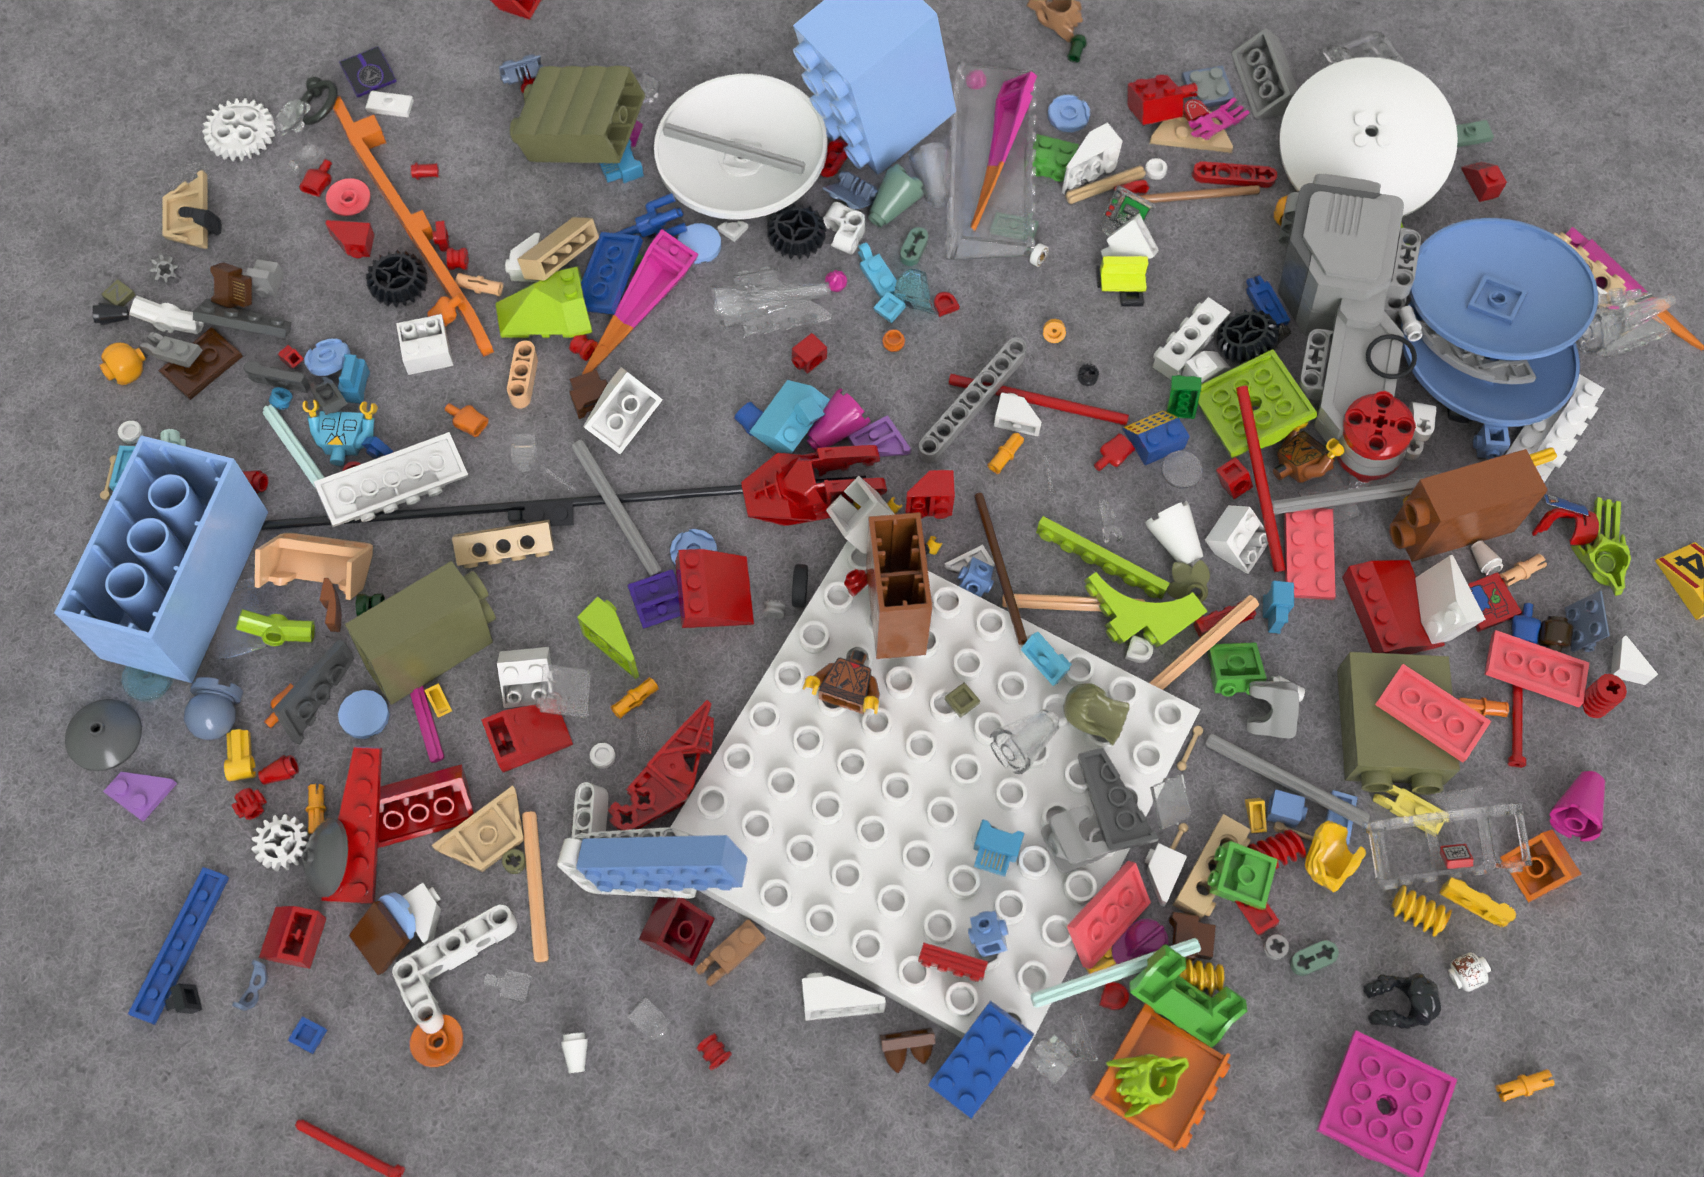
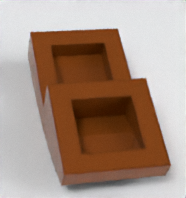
(331, 602)

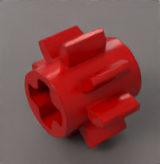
(249, 803)

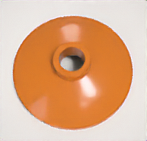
(423, 1044)

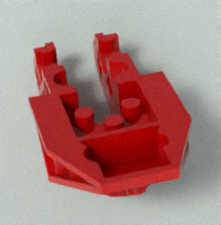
(786, 489)
(667, 775)

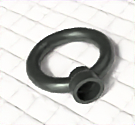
(314, 89)

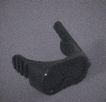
(203, 218)

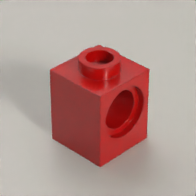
(809, 353)
(1234, 478)

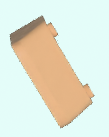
(313, 559)

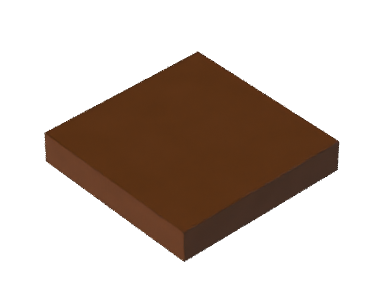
(379, 937)

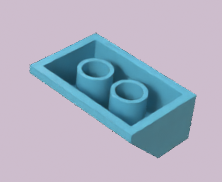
(779, 424)

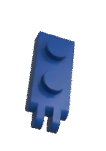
(1265, 299)

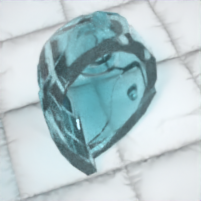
(914, 291)

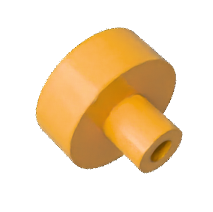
(1054, 330)

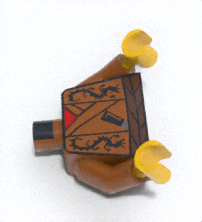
(1305, 457)
(846, 684)

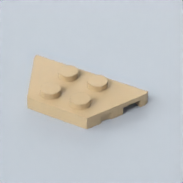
(1178, 133)
(184, 229)
(486, 834)

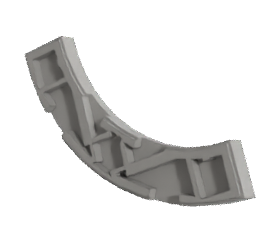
(1476, 365)

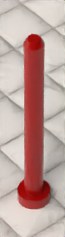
(1517, 759)
(349, 1150)

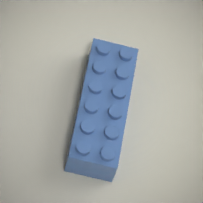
(662, 863)

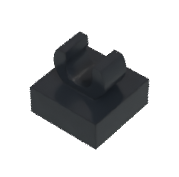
(184, 999)

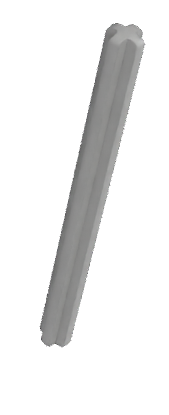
(734, 148)
(1344, 497)
(616, 508)
(1287, 780)

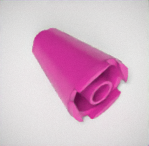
(841, 419)
(1581, 808)

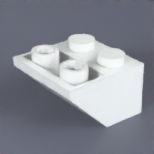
(424, 344)
(1238, 537)
(521, 675)

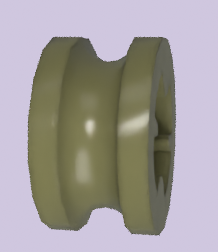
(509, 868)

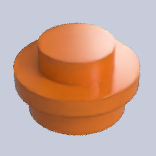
(893, 340)

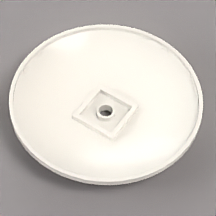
(1412, 122)

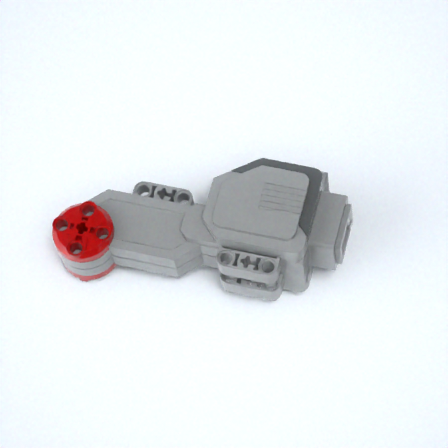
(1338, 282)

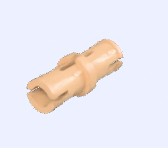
(479, 284)
(1523, 570)

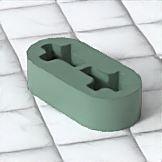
(910, 245)
(1311, 952)

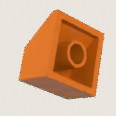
(1549, 867)

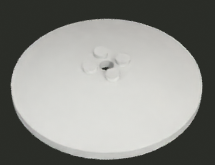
(750, 112)

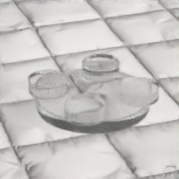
(291, 117)
(1181, 470)

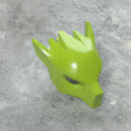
(1606, 561)
(1143, 1079)

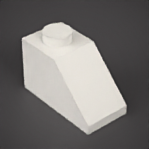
(512, 265)
(1205, 365)
(1016, 415)
(1164, 870)
(425, 910)

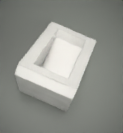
(1630, 663)

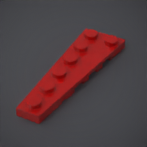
(361, 822)

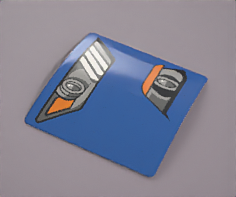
(1566, 504)

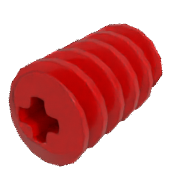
(1604, 695)
(1281, 847)

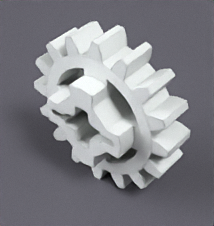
(270, 837)

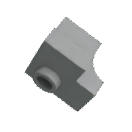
(265, 277)

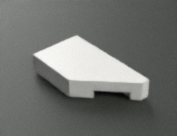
(963, 560)

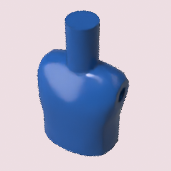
(748, 416)
(1525, 625)

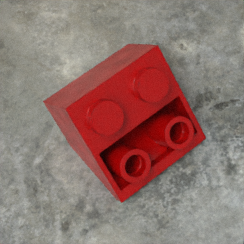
(932, 495)
(293, 936)

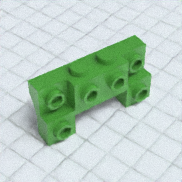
(1184, 1003)

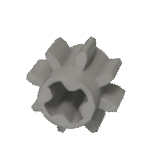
(160, 273)

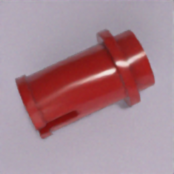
(424, 170)

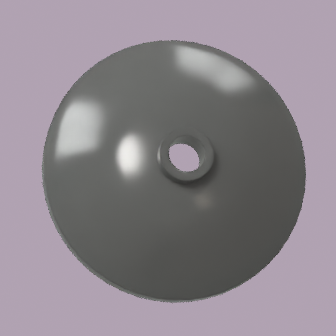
(112, 744)
(326, 857)

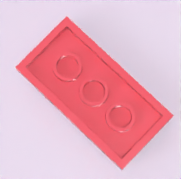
(1310, 553)
(1537, 668)
(1433, 713)
(1109, 914)

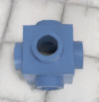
(1491, 441)
(976, 577)
(988, 933)

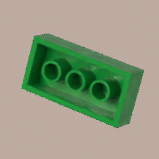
(1184, 396)

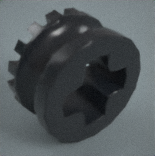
(1091, 370)

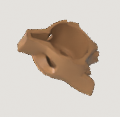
(1058, 15)

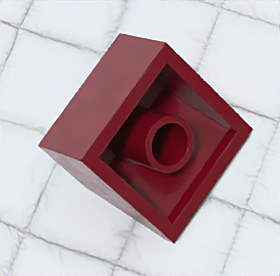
(677, 929)

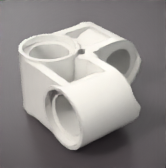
(848, 225)

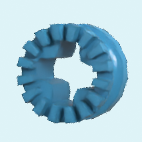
(284, 401)

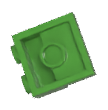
(1053, 157)
(1235, 667)
(1242, 875)

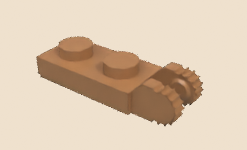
(732, 951)

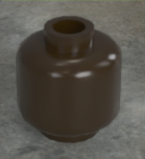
(1556, 633)

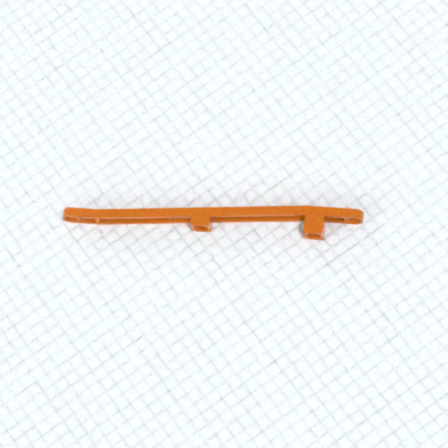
(366, 135)

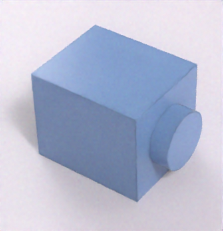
(1286, 808)

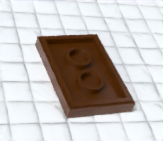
(212, 362)

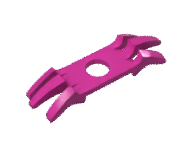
(1225, 117)

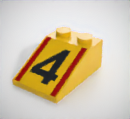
(1686, 574)

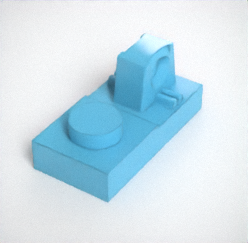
(1045, 658)

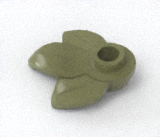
(1187, 578)

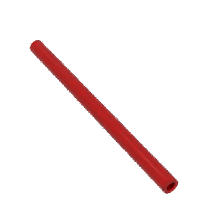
(1050, 402)
(1260, 479)

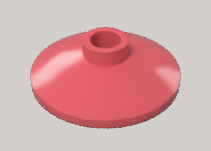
(348, 190)

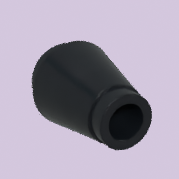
(109, 313)

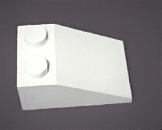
(621, 410)
(1446, 602)
(833, 998)

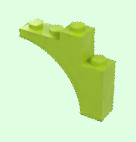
(1129, 615)

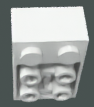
(1093, 158)

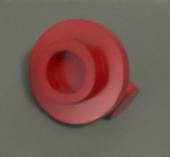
(855, 581)

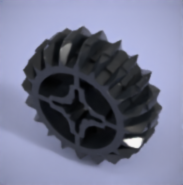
(807, 237)
(399, 283)
(1247, 336)

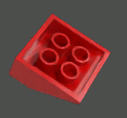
(713, 589)

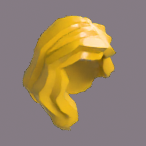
(1329, 858)

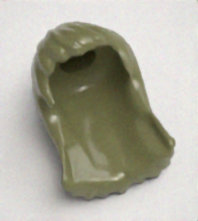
(1094, 712)

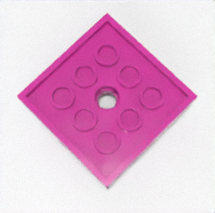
(1416, 1100)

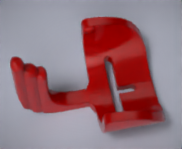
(1582, 534)

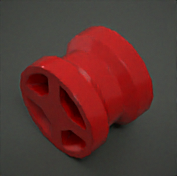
(457, 258)
(583, 346)

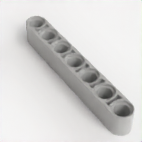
(974, 390)

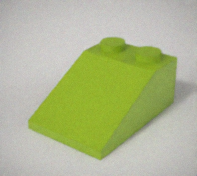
(602, 627)

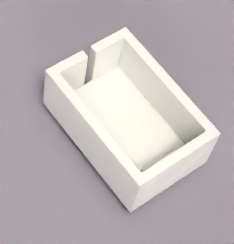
(854, 522)

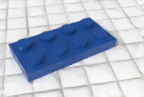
(609, 271)
(981, 1059)

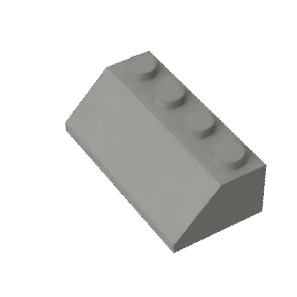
(1265, 74)

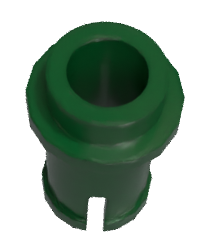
(1077, 42)

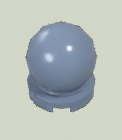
(212, 708)

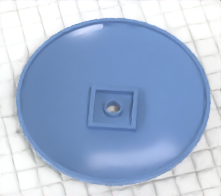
(1535, 274)
(1494, 402)

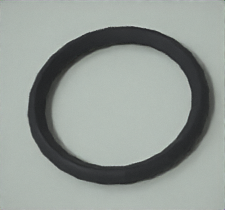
(1395, 337)

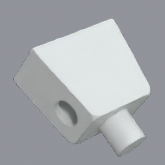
(1131, 240)

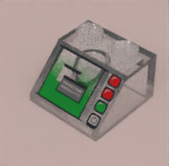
(1123, 207)

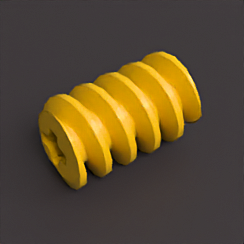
(1421, 912)
(1204, 977)

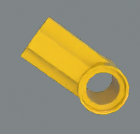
(240, 760)

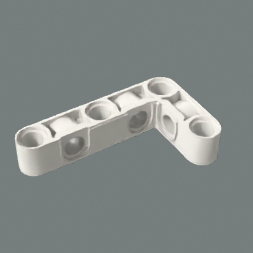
(437, 958)

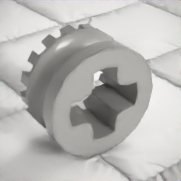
(774, 609)
(1273, 954)

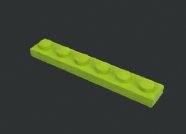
(1108, 561)

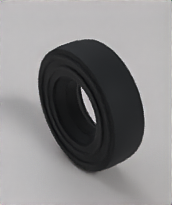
(799, 585)

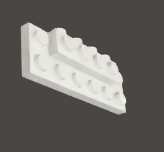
(1560, 428)
(391, 481)

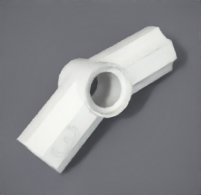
(165, 316)

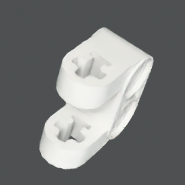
(1424, 418)

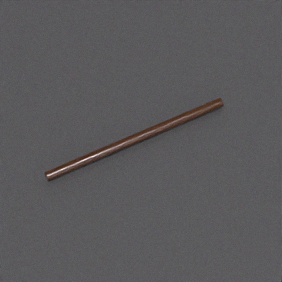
(1001, 569)

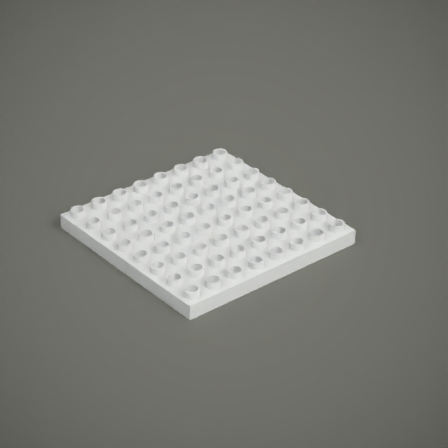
(873, 819)

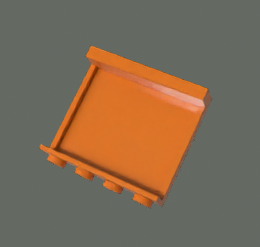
(1173, 1118)

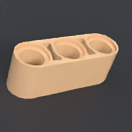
(522, 365)

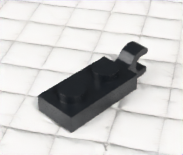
(557, 512)

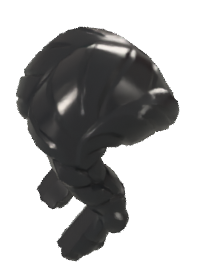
(1421, 992)

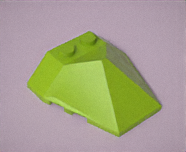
(546, 308)

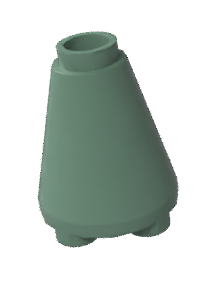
(894, 196)

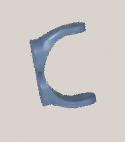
(259, 969)

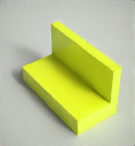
(1123, 273)

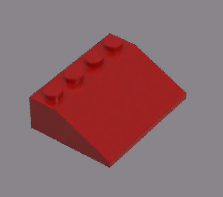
(1388, 606)

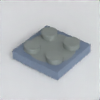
(1211, 84)

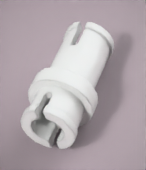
(1411, 325)

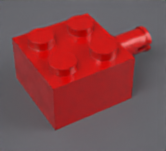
(1158, 98)

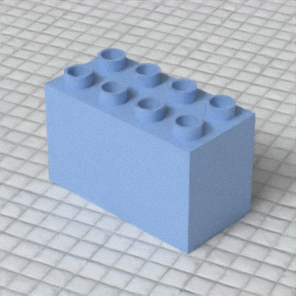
(875, 75)
(164, 559)

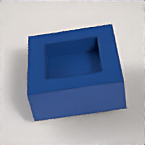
(376, 447)
(307, 1035)

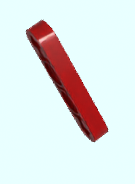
(1234, 172)

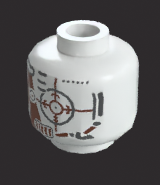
(1469, 971)

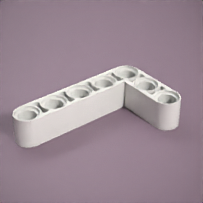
(591, 817)
(568, 861)

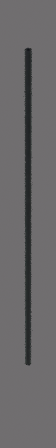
(520, 505)

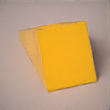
(438, 700)
(1256, 814)

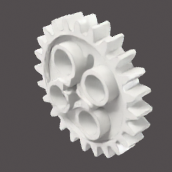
(239, 129)

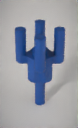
(654, 221)

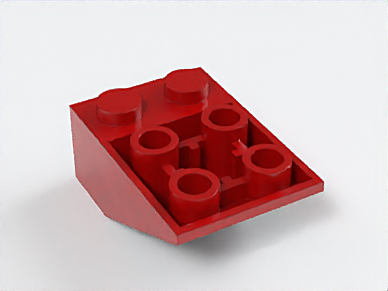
(525, 735)

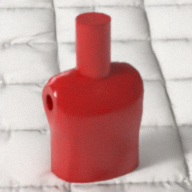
(316, 179)
(1114, 452)

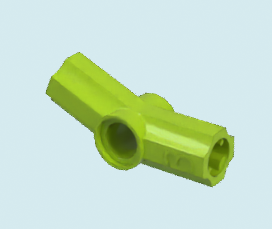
(275, 628)

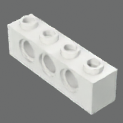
(1208, 313)

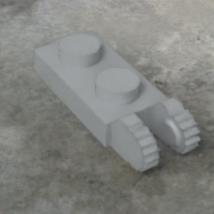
(171, 350)

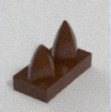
(896, 1044)

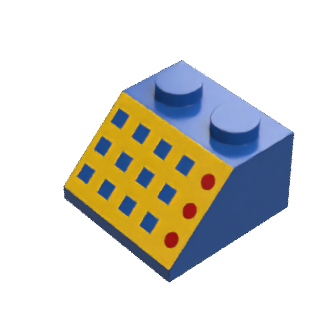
(1157, 436)

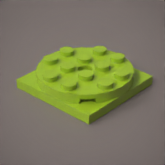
(1270, 388)

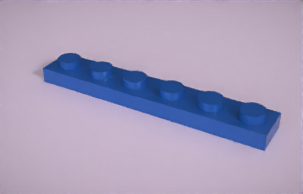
(178, 946)

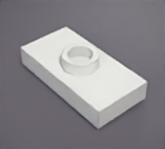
(389, 104)

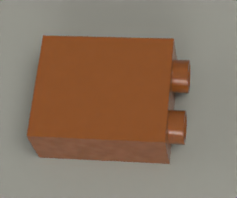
(1467, 505)
(898, 585)

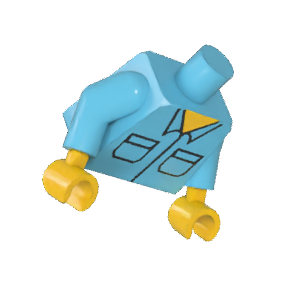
(341, 432)

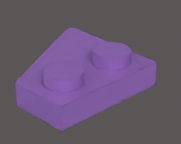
(884, 436)
(139, 792)

